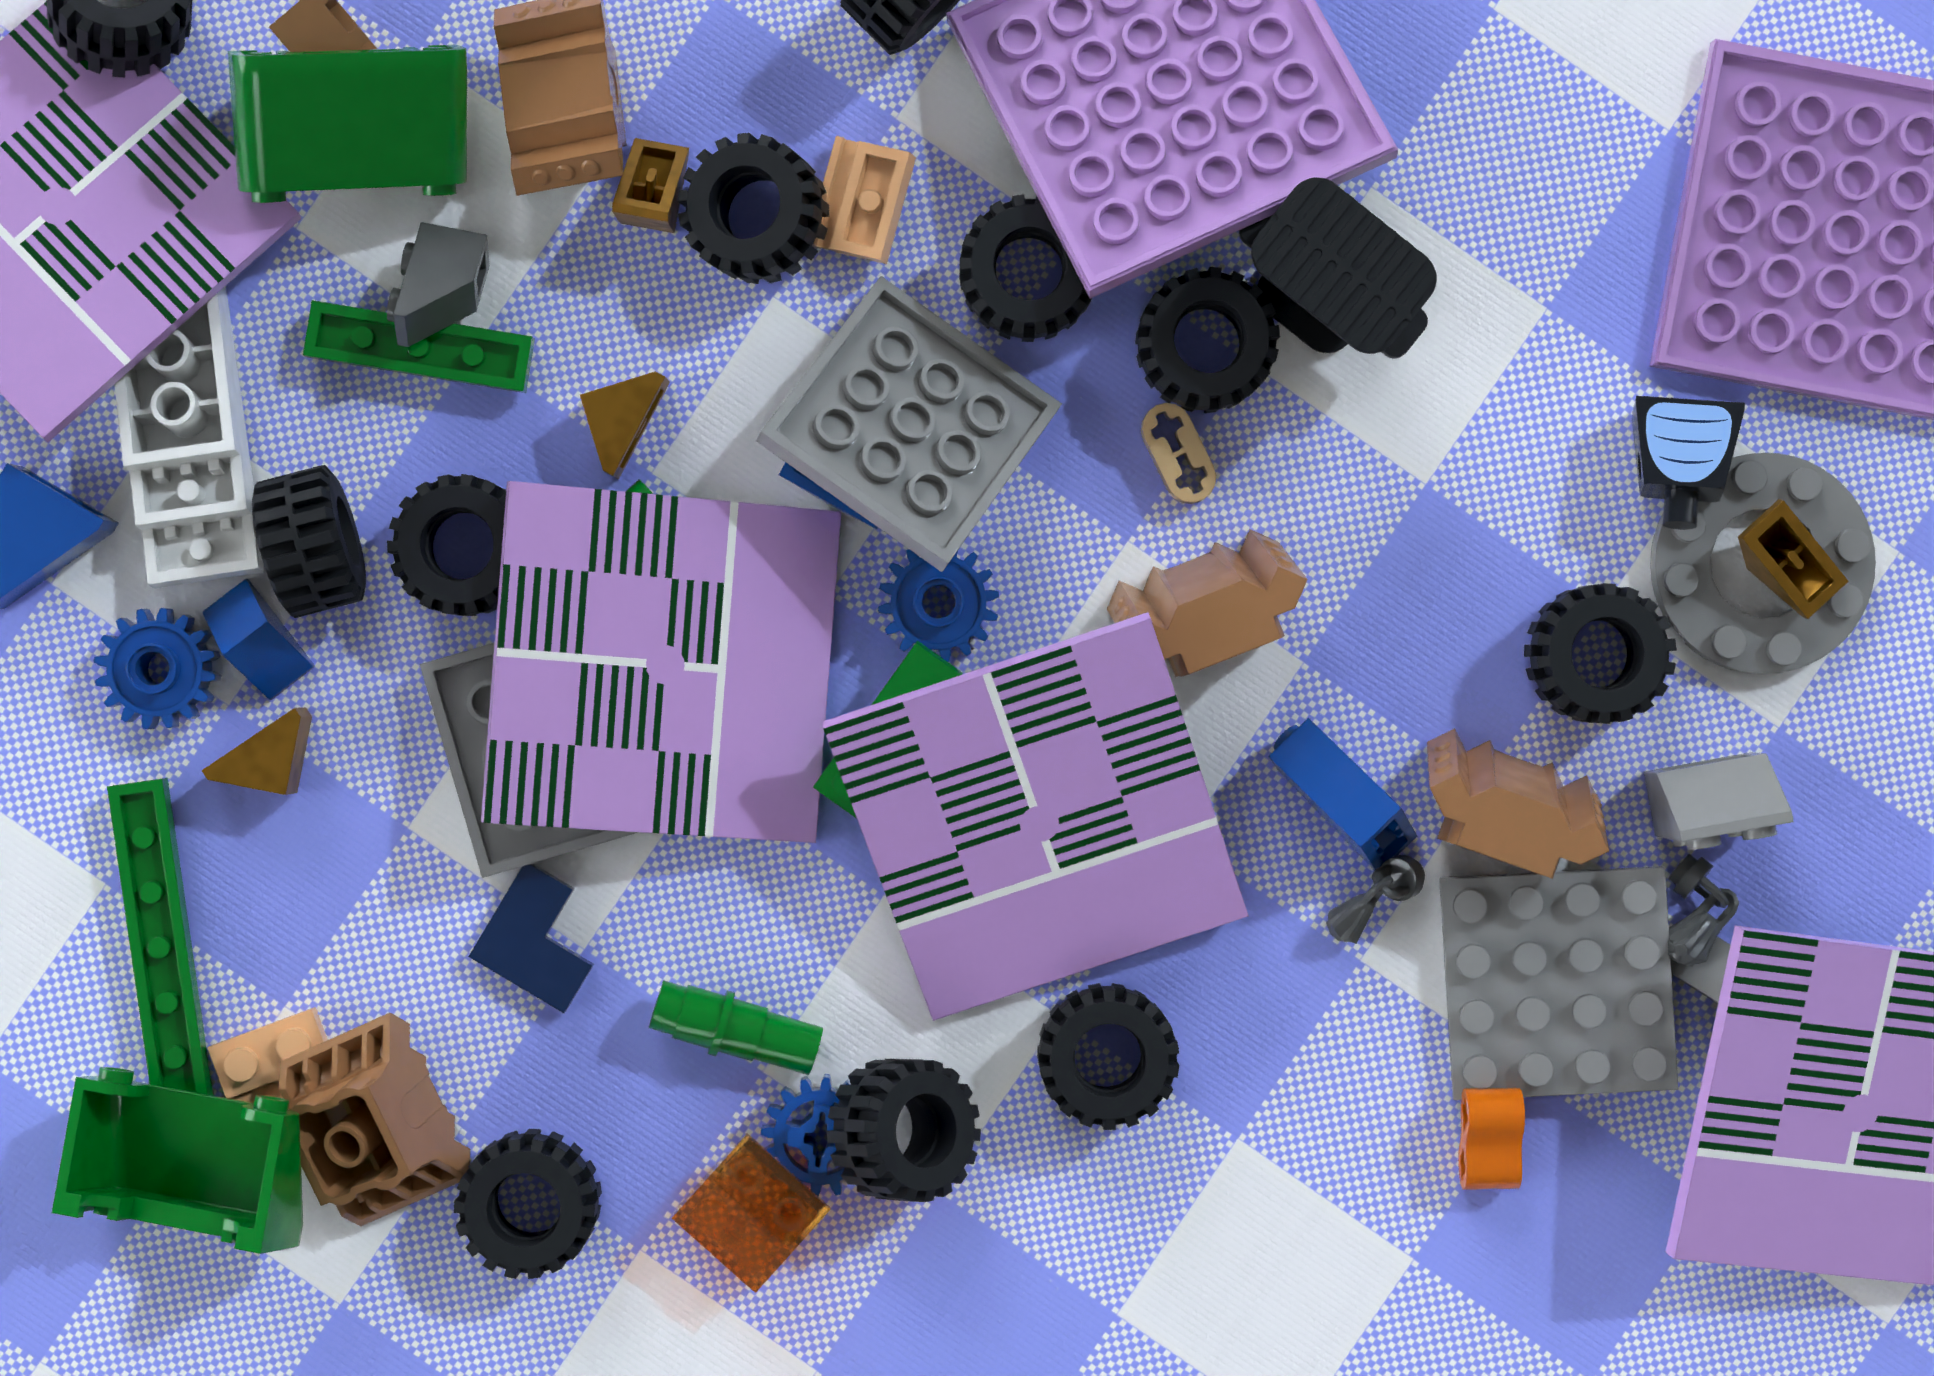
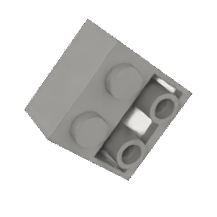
(1716, 798)

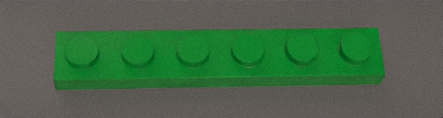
(159, 935)

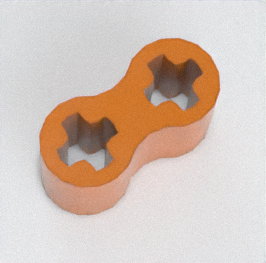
(1491, 1138)

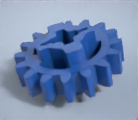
(795, 1132)

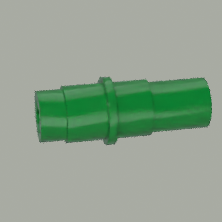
(735, 1027)

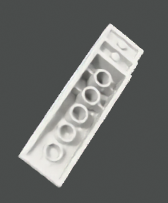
(190, 453)

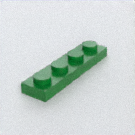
(450, 354)

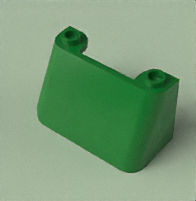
(349, 120)
(183, 1161)

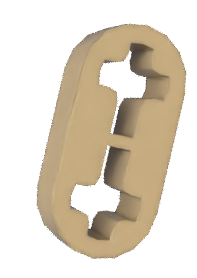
(1190, 447)

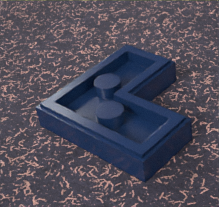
(518, 943)

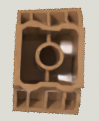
(559, 93)
(1215, 602)
(1513, 807)
(371, 1121)

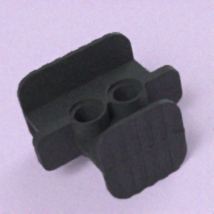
(1340, 273)

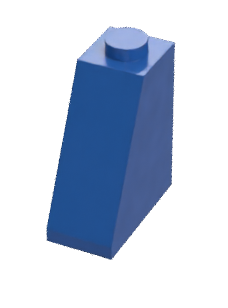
(41, 531)
(1342, 793)

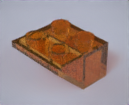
(750, 1212)

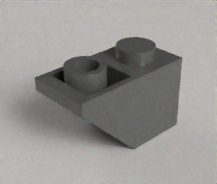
(440, 282)

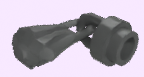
(1396, 878)
(1695, 934)

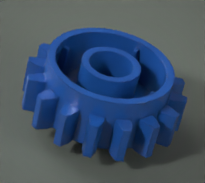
(944, 632)
(129, 662)

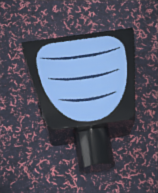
(1684, 452)

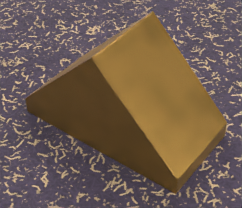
(651, 185)
(620, 416)
(1790, 560)
(269, 758)

